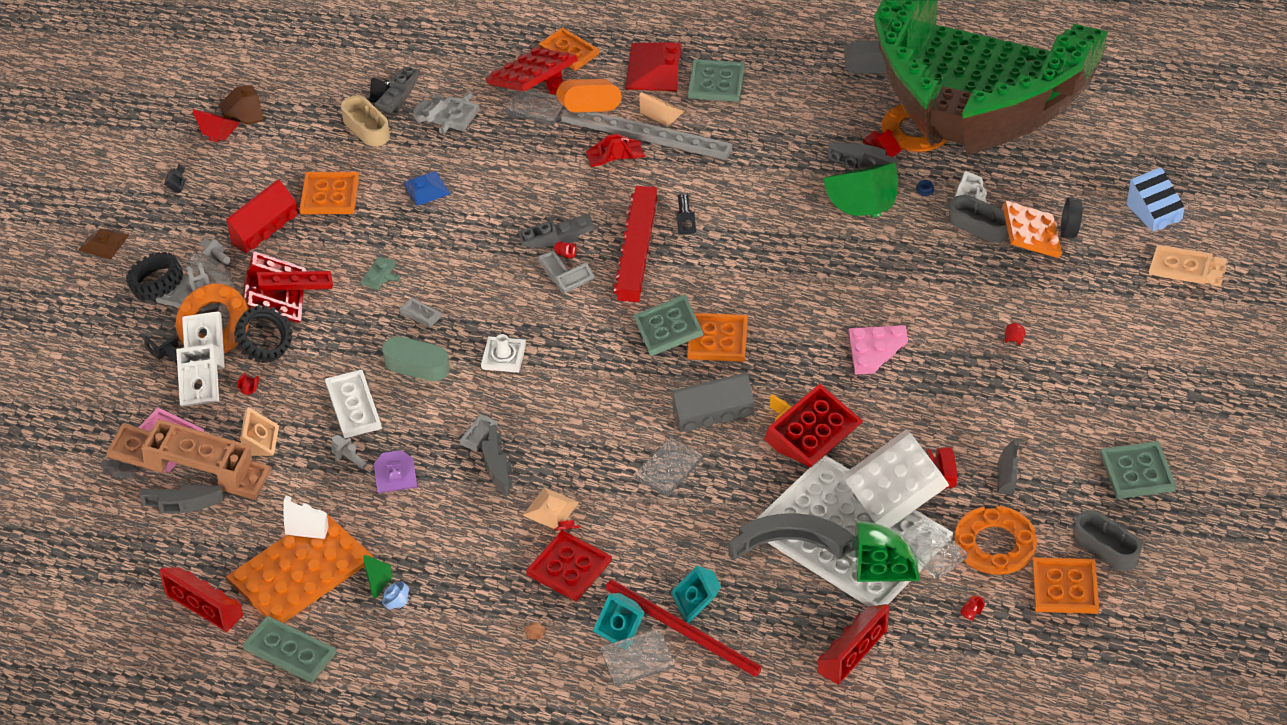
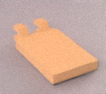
(1187, 265)

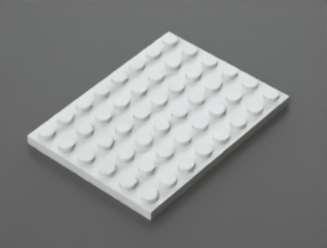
(827, 495)

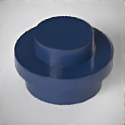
(925, 188)

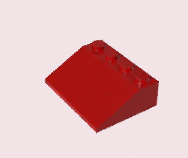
(812, 427)

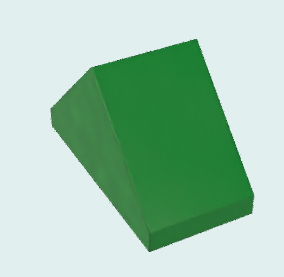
(378, 574)

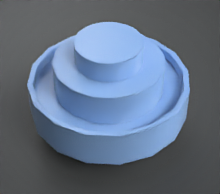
(395, 595)

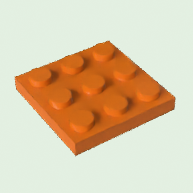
(329, 193)
(1032, 229)
(722, 338)
(1065, 585)

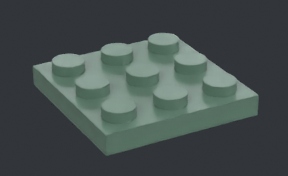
(716, 80)
(668, 325)
(1137, 470)

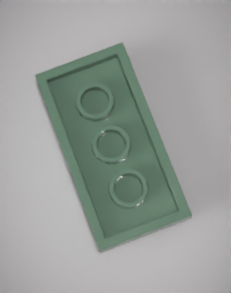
(289, 649)

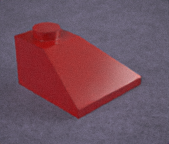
(214, 126)

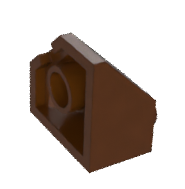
(242, 104)
(104, 243)

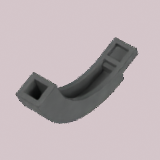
(792, 527)

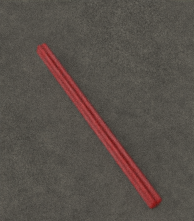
(687, 629)

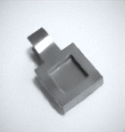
(119, 468)

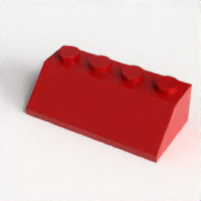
(261, 217)
(201, 597)
(854, 643)

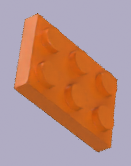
(568, 42)

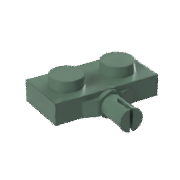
(380, 273)

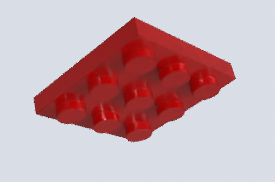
(569, 565)

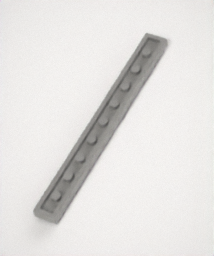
(649, 133)

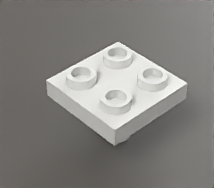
(503, 354)

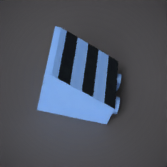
(1155, 200)

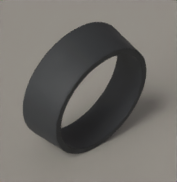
(1071, 218)

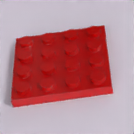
(531, 69)

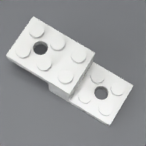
(200, 359)

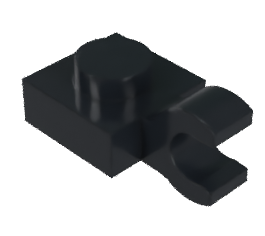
(175, 180)

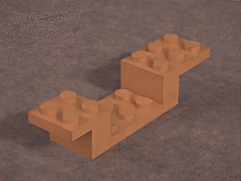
(191, 448)

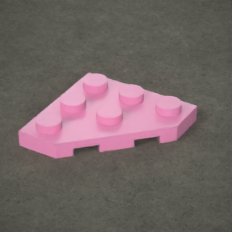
(875, 346)

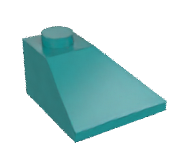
(695, 592)
(618, 618)

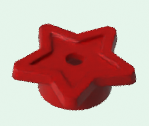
(566, 525)

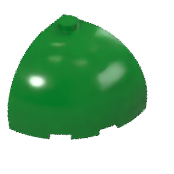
(864, 190)
(883, 555)

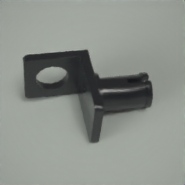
(377, 89)
(685, 213)
(166, 349)

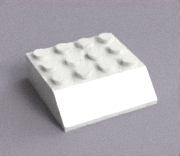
(895, 480)

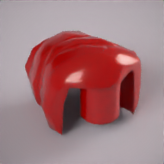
(565, 249)
(1015, 333)
(246, 384)
(972, 606)

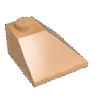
(550, 508)

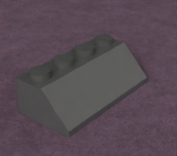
(712, 402)

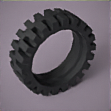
(159, 286)
(253, 351)

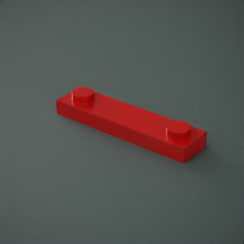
(294, 280)

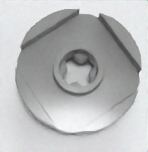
(428, 109)

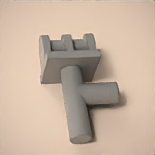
(214, 250)
(344, 447)

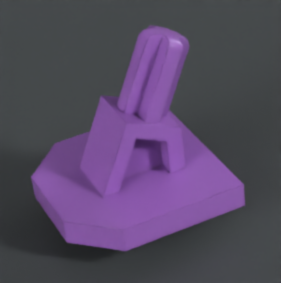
(394, 472)

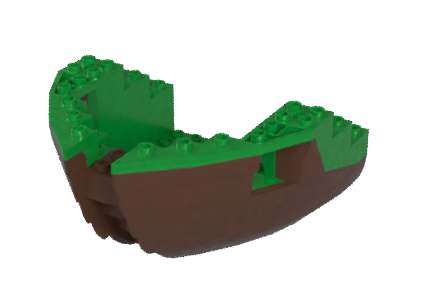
(982, 89)

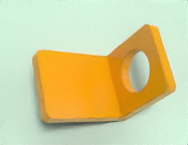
(779, 405)

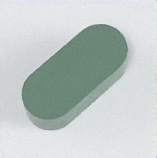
(416, 358)

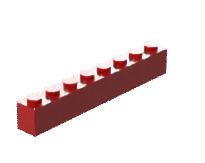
(636, 244)

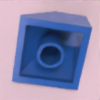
(426, 188)

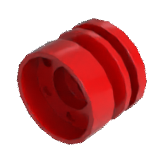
(946, 464)

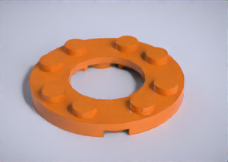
(916, 144)
(214, 294)
(1001, 517)

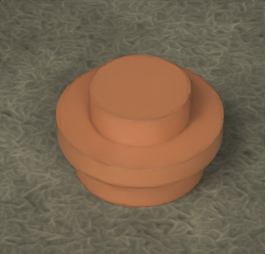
(534, 631)

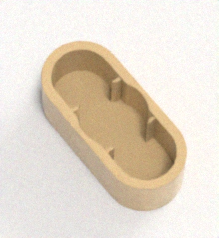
(365, 120)

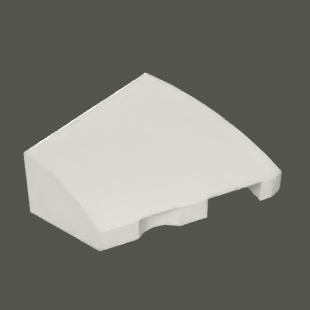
(971, 185)
(304, 520)

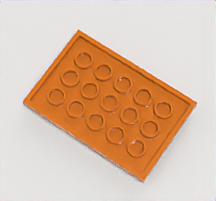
(298, 571)

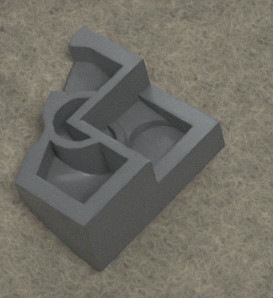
(1007, 469)

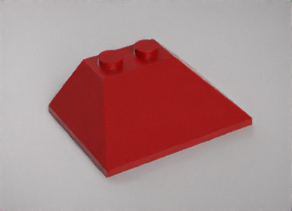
(654, 66)
(286, 301)

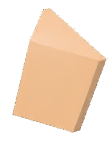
(658, 109)
(259, 433)

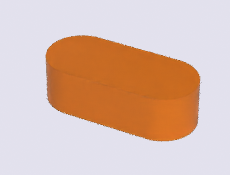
(588, 95)

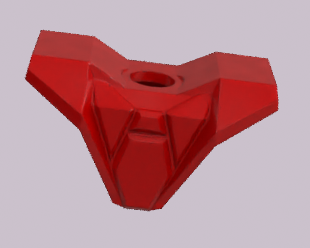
(613, 148)

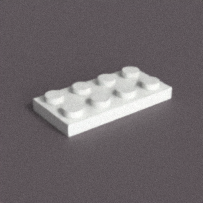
(353, 404)

